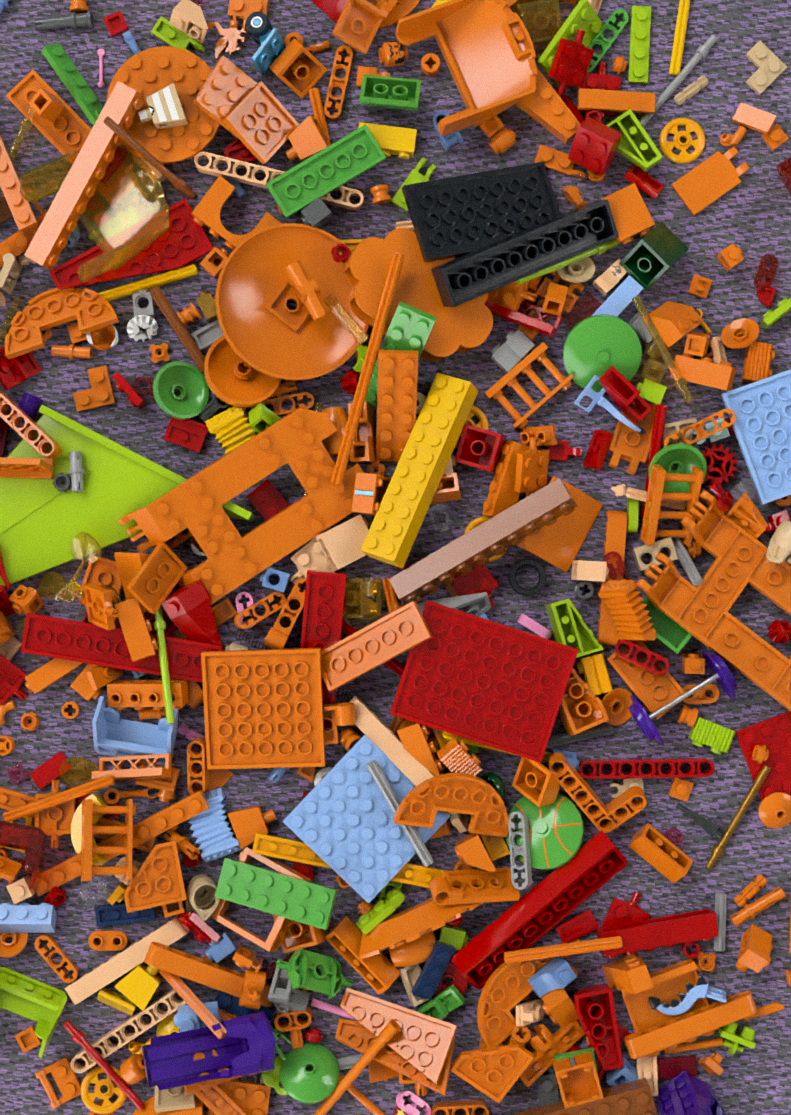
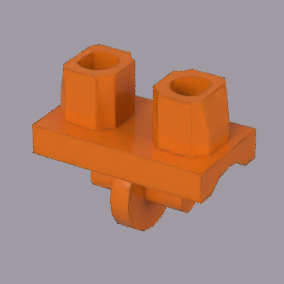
(545, 435)

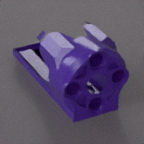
(244, 1050)
(688, 1097)

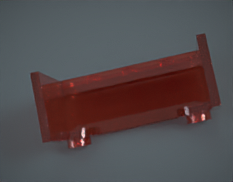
(29, 839)

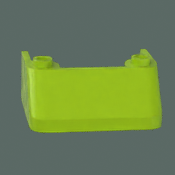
(33, 1001)

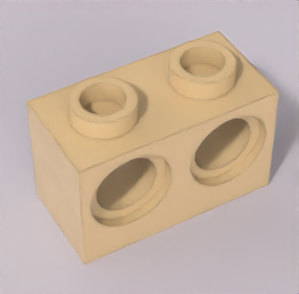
(652, 551)

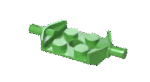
(303, 974)

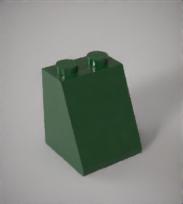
(654, 255)

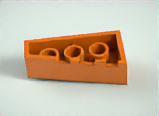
(550, 110)

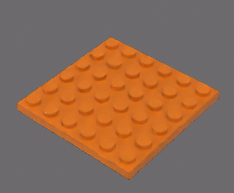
(263, 708)

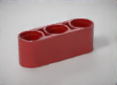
(647, 666)

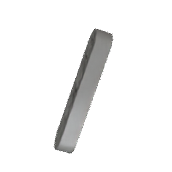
(516, 850)

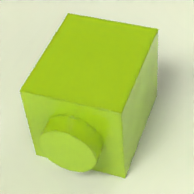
(651, 391)
(454, 936)

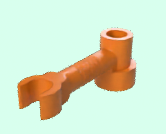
(126, 794)

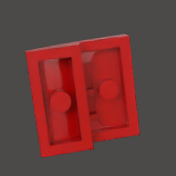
(17, 369)

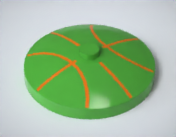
(553, 832)

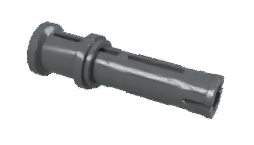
(72, 20)

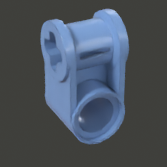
(448, 140)

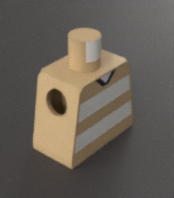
(164, 109)

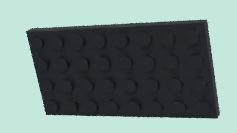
(478, 208)

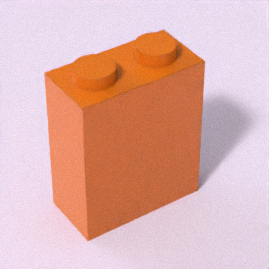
(629, 214)

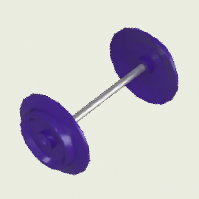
(720, 673)

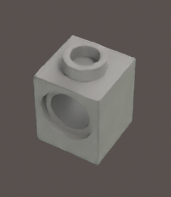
(138, 297)

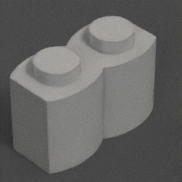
(512, 351)

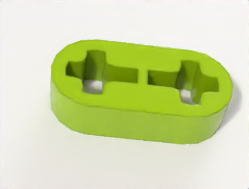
(632, 515)

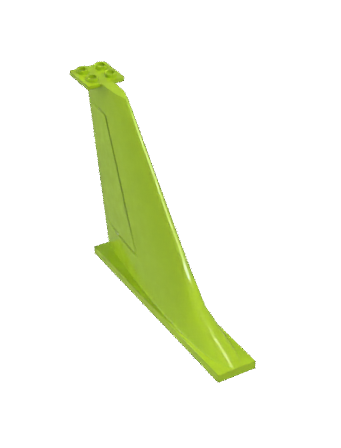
(42, 522)

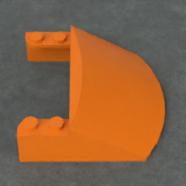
(485, 54)

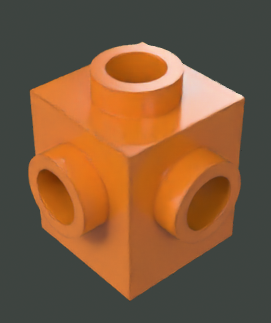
(23, 597)

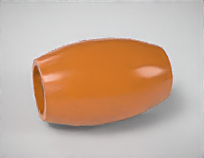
(339, 419)
(413, 951)

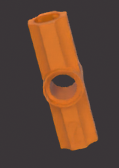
(307, 290)

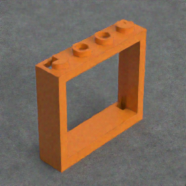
(281, 923)

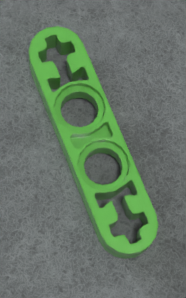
(605, 43)

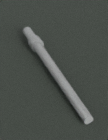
(701, 53)

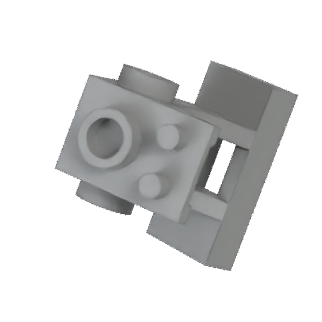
(284, 996)

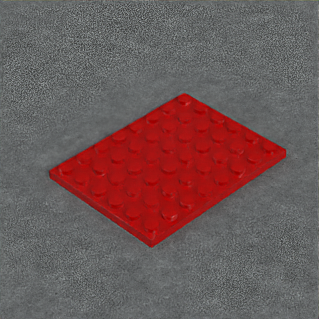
(484, 682)

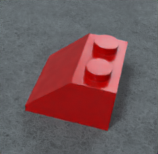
(480, 448)

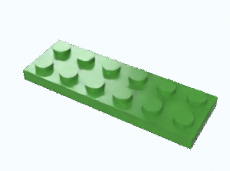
(326, 171)
(406, 332)
(276, 893)

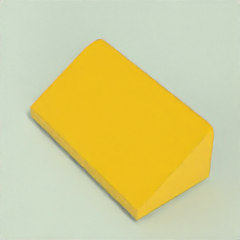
(116, 1001)

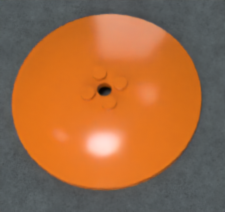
(254, 299)

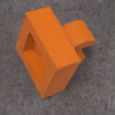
(699, 286)
(711, 1064)

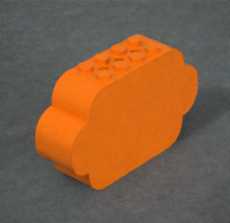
(367, 269)

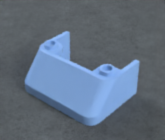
(130, 738)

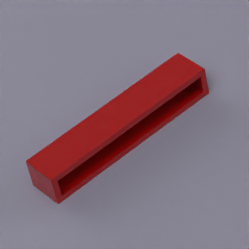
(661, 931)

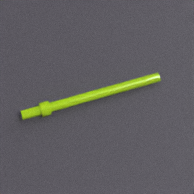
(596, 250)
(159, 627)

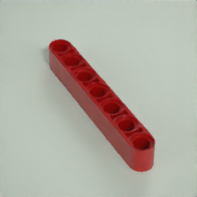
(654, 772)

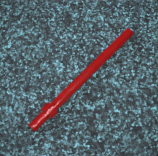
(79, 1038)

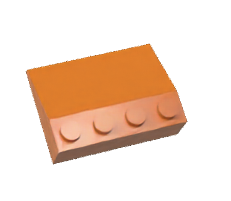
(562, 540)

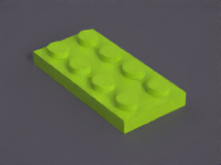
(582, 18)

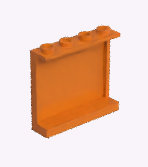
(667, 985)

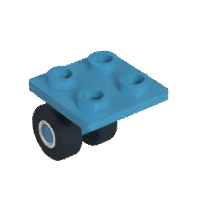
(268, 37)

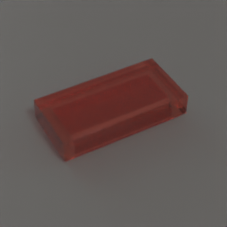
(582, 310)

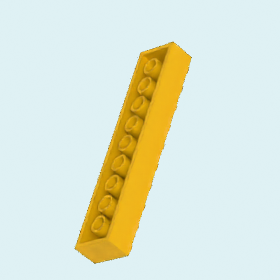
(419, 470)

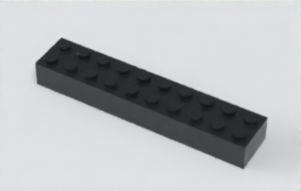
(524, 253)

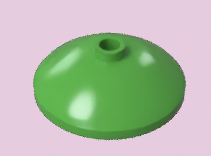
(188, 383)
(685, 457)
(312, 1085)

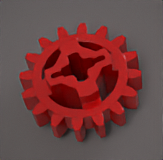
(720, 471)

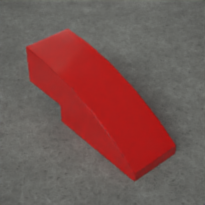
(625, 395)

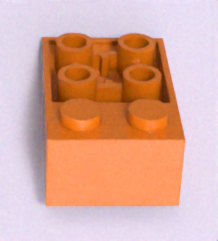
(422, 745)

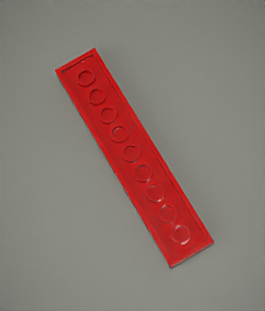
(108, 648)

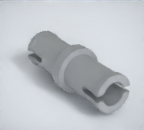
(76, 471)

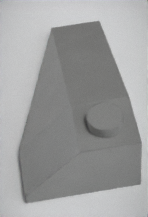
(473, 603)

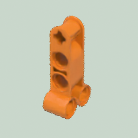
(277, 634)

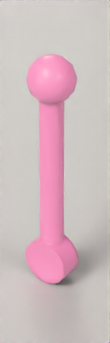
(101, 53)

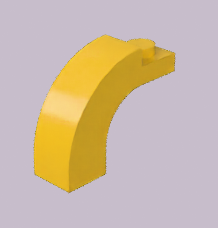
(76, 828)

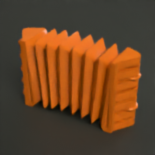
(627, 610)

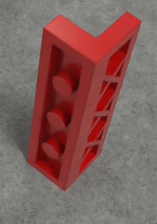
(528, 322)

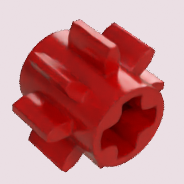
(350, 381)
(779, 631)

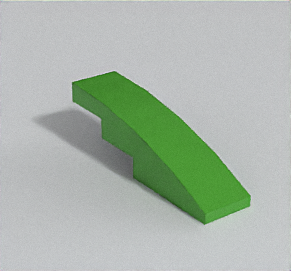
(442, 1003)

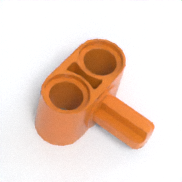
(252, 989)
(294, 1025)

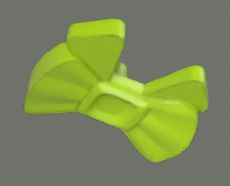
(362, 349)

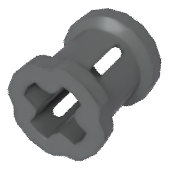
(588, 586)

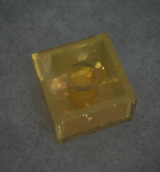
(540, 18)
(362, 598)

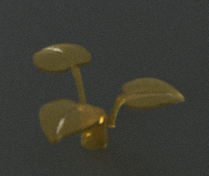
(54, 585)

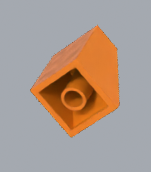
(128, 565)

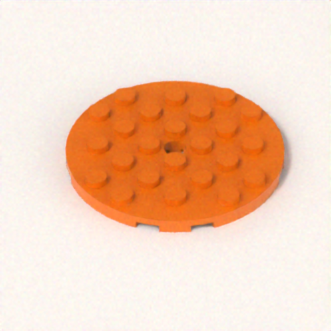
(153, 71)

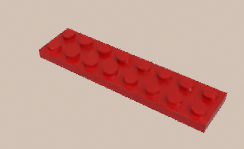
(323, 617)

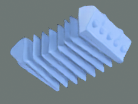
(213, 829)

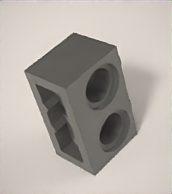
(316, 214)

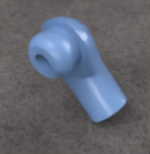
(239, 191)
(73, 238)

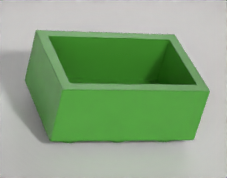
(667, 631)

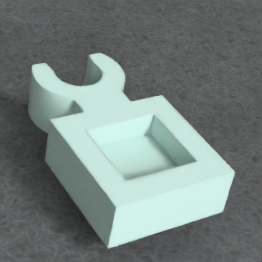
(717, 436)

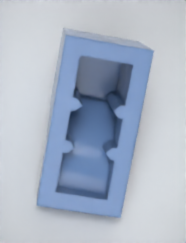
(552, 976)

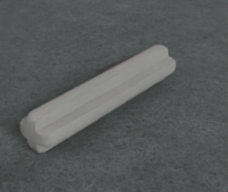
(687, 562)
(720, 910)

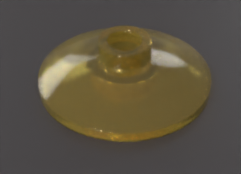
(76, 771)

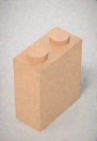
(344, 542)

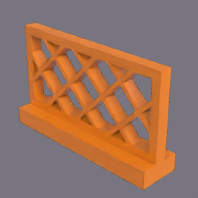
(26, 468)

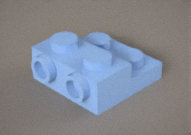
(188, 1020)

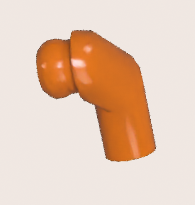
(733, 139)
(7, 706)

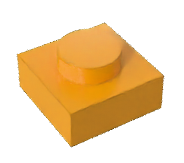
(117, 895)

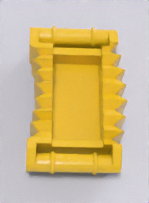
(230, 428)

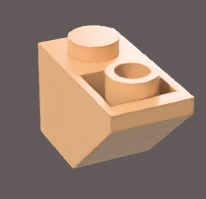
(189, 19)
(589, 571)

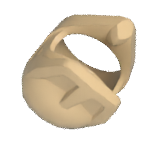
(780, 544)
(201, 905)

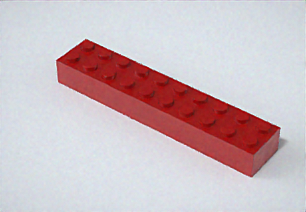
(540, 909)

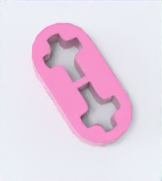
(240, 606)
(534, 626)
(415, 1102)

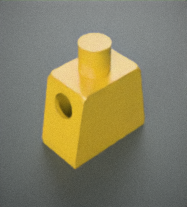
(139, 985)

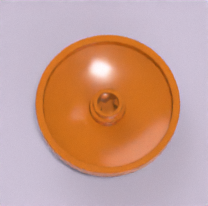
(234, 379)

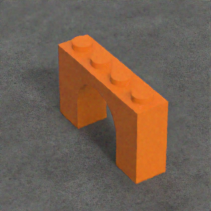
(209, 210)

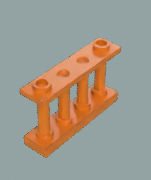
(511, 381)
(656, 495)
(89, 850)

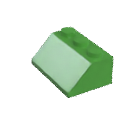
(390, 92)

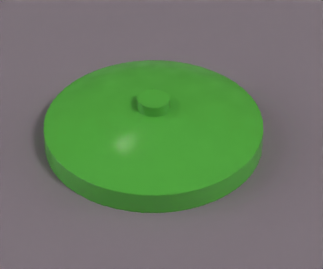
(599, 344)

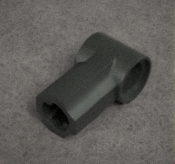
(213, 409)

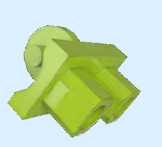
(746, 1037)

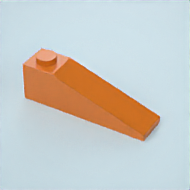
(580, 707)

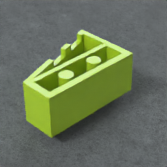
(635, 142)
(570, 628)

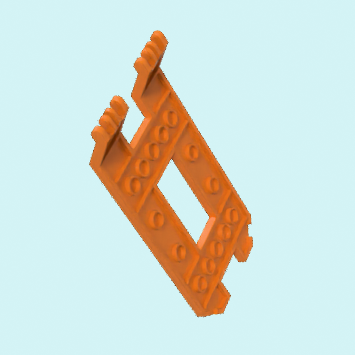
(200, 498)
(705, 607)

